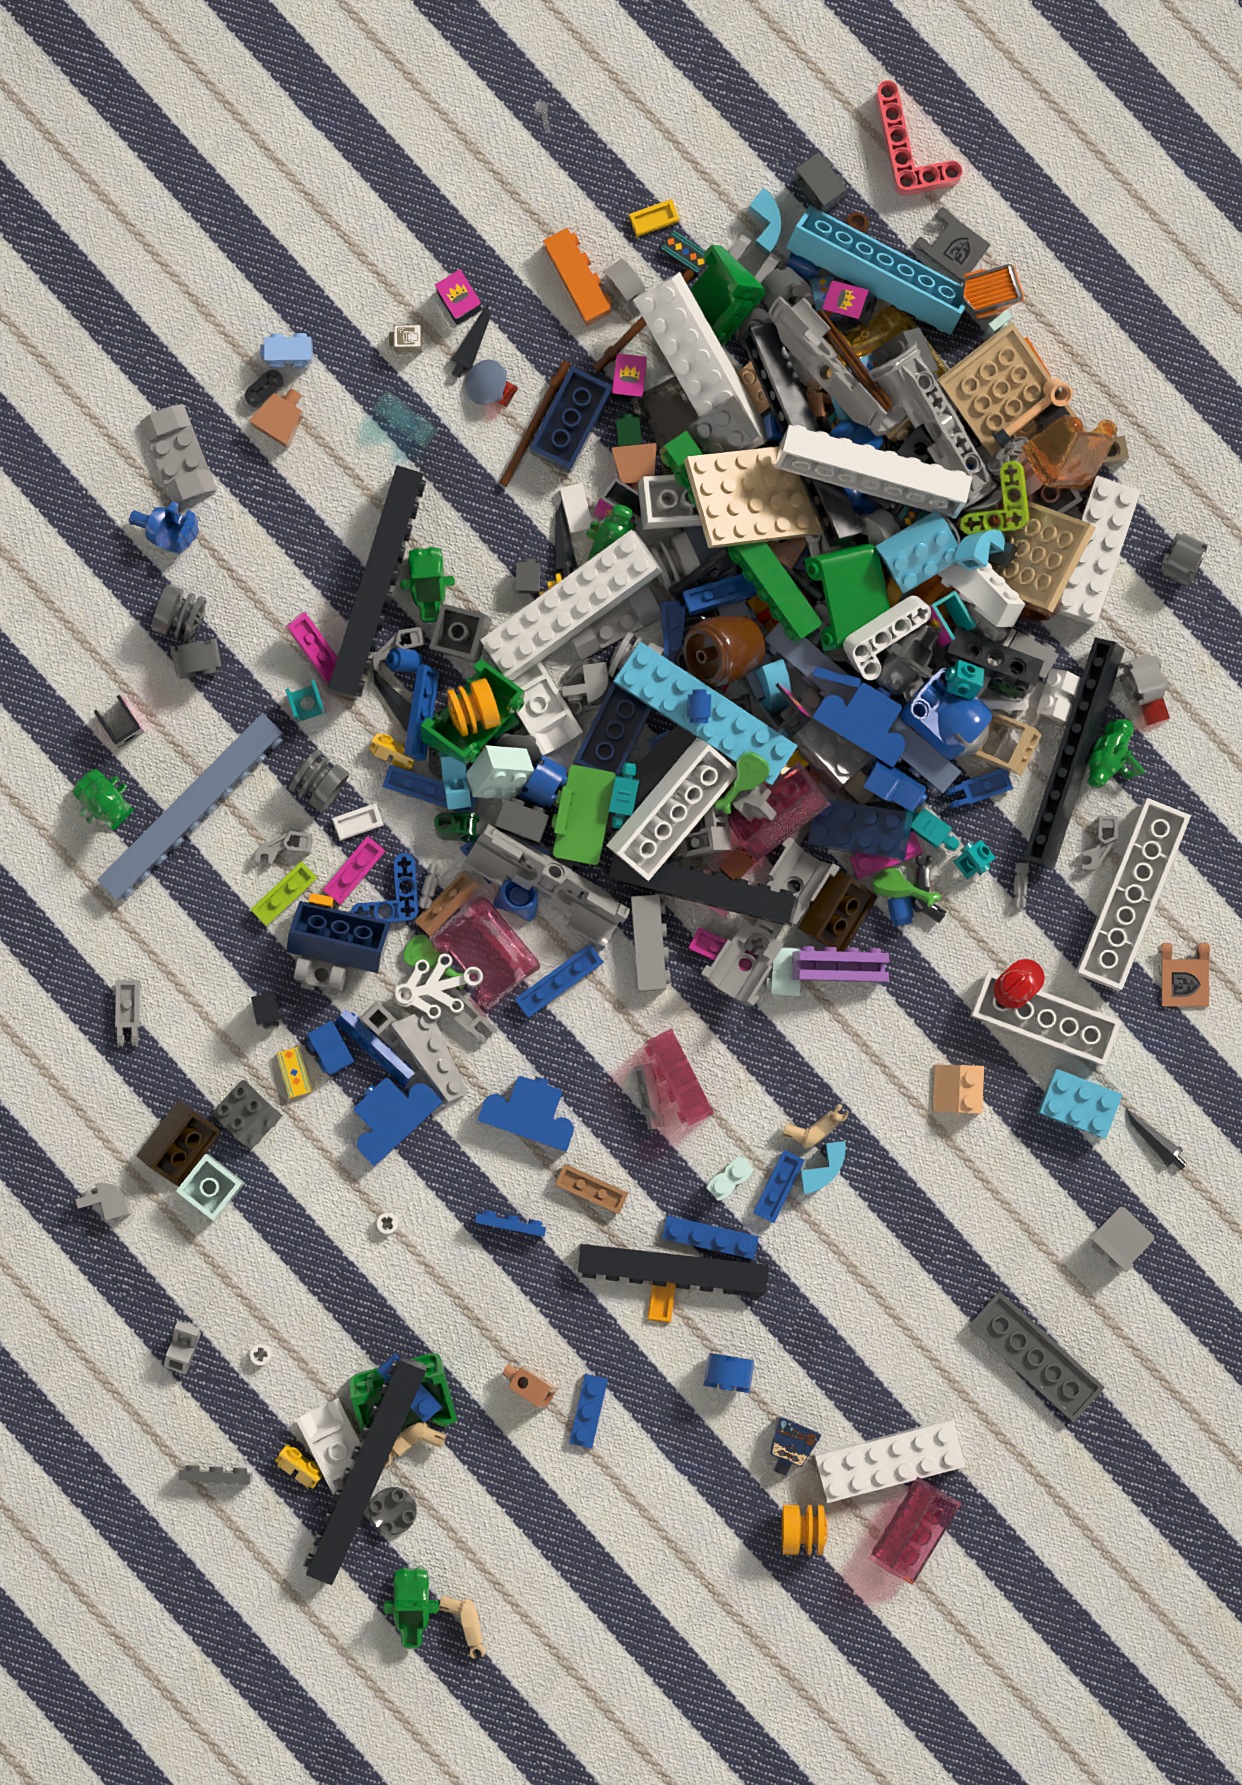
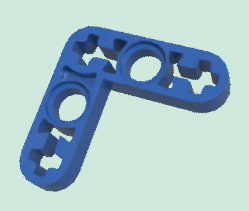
(396, 905)

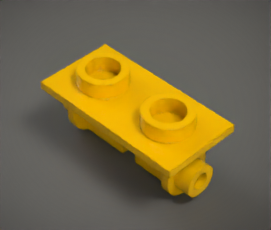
(384, 745)
(292, 1459)

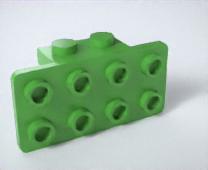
(583, 814)

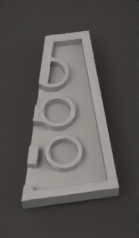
(426, 1045)

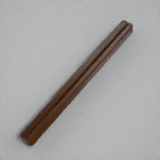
(855, 363)

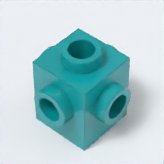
(964, 679)
(974, 859)

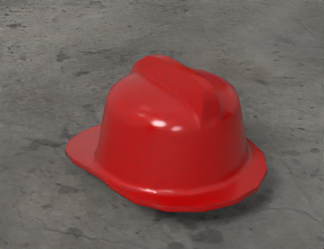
(1019, 983)

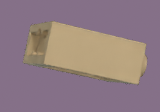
(1023, 749)

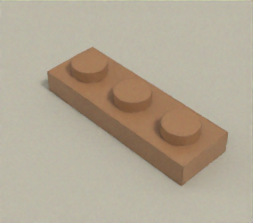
(447, 903)
(591, 1188)

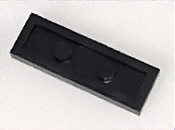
(708, 572)

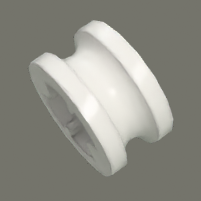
(394, 1223)
(255, 1349)

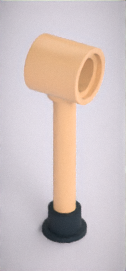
(1049, 389)

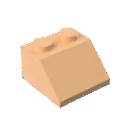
(958, 1089)

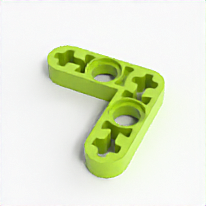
(1010, 507)

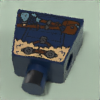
(792, 1444)

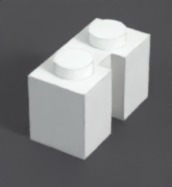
(1058, 695)

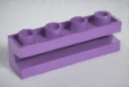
(839, 966)

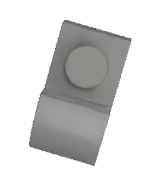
(625, 283)
(878, 526)
(595, 684)
(753, 803)
(378, 1020)
(111, 1198)
(182, 1347)

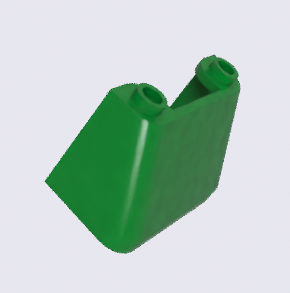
(726, 292)
(852, 589)
(445, 737)
(366, 1387)

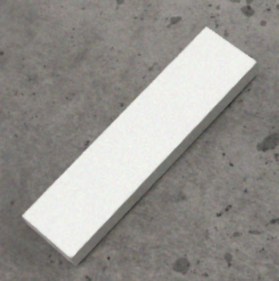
(1027, 717)

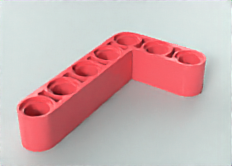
(903, 149)

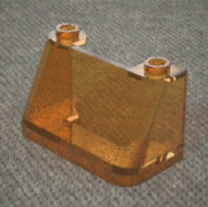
(1069, 456)

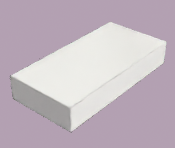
(576, 508)
(1006, 703)
(357, 822)

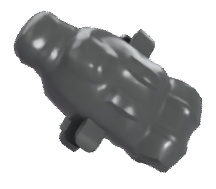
(908, 660)

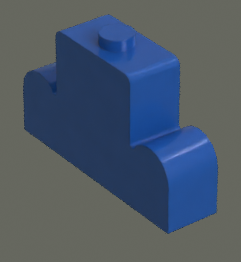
(865, 721)
(895, 785)
(530, 1113)
(392, 1116)

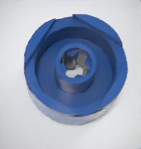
(544, 782)
(729, 1372)

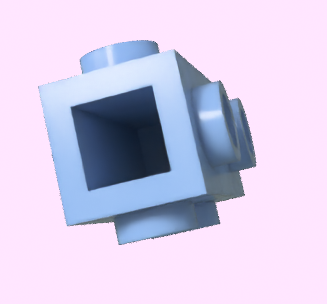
(287, 350)

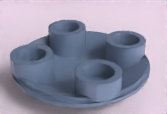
(486, 382)

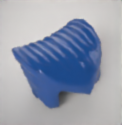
(517, 900)

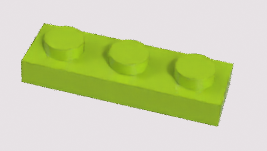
(284, 893)

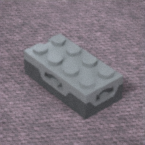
(826, 751)

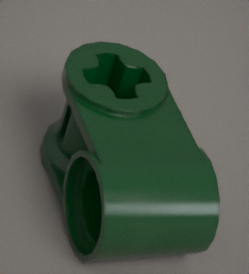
(458, 826)

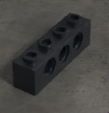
(918, 437)
(1005, 657)

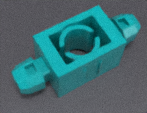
(624, 795)
(932, 830)

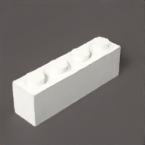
(987, 591)

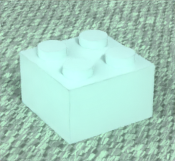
(499, 772)
(210, 1187)

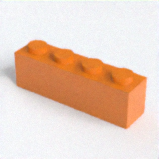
(577, 276)

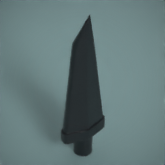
(468, 350)
(564, 552)
(398, 704)
(1161, 1145)

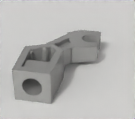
(417, 639)
(280, 843)
(1100, 851)

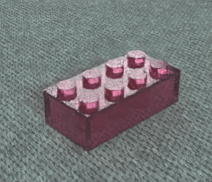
(795, 800)
(679, 1077)
(914, 1530)

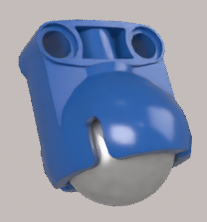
(947, 720)

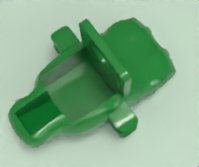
(610, 529)
(427, 581)
(1111, 753)
(102, 799)
(411, 1605)

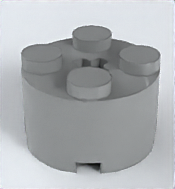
(1143, 679)

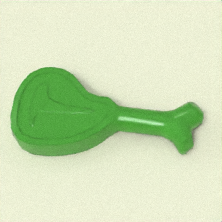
(751, 772)
(891, 883)
(421, 949)

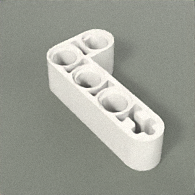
(910, 613)

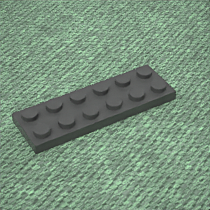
(1036, 1356)

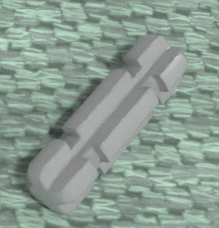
(1020, 885)
(429, 886)

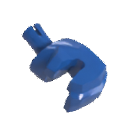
(168, 527)

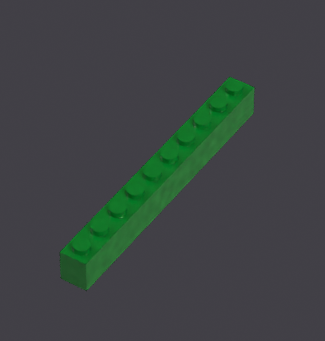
(755, 559)

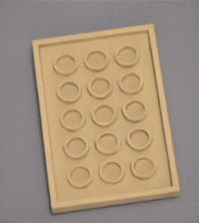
(998, 387)
(749, 499)
(1045, 554)

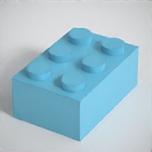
(919, 551)
(1079, 1103)

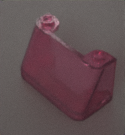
(485, 940)

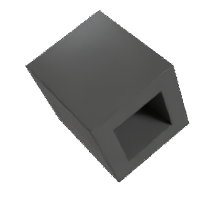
(527, 577)

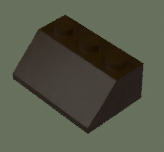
(837, 911)
(179, 1143)

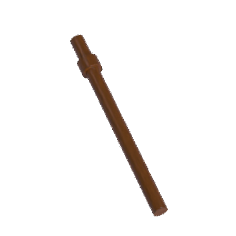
(610, 353)
(555, 384)

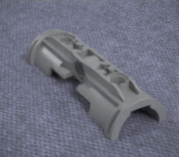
(803, 335)
(901, 385)
(591, 908)
(725, 973)

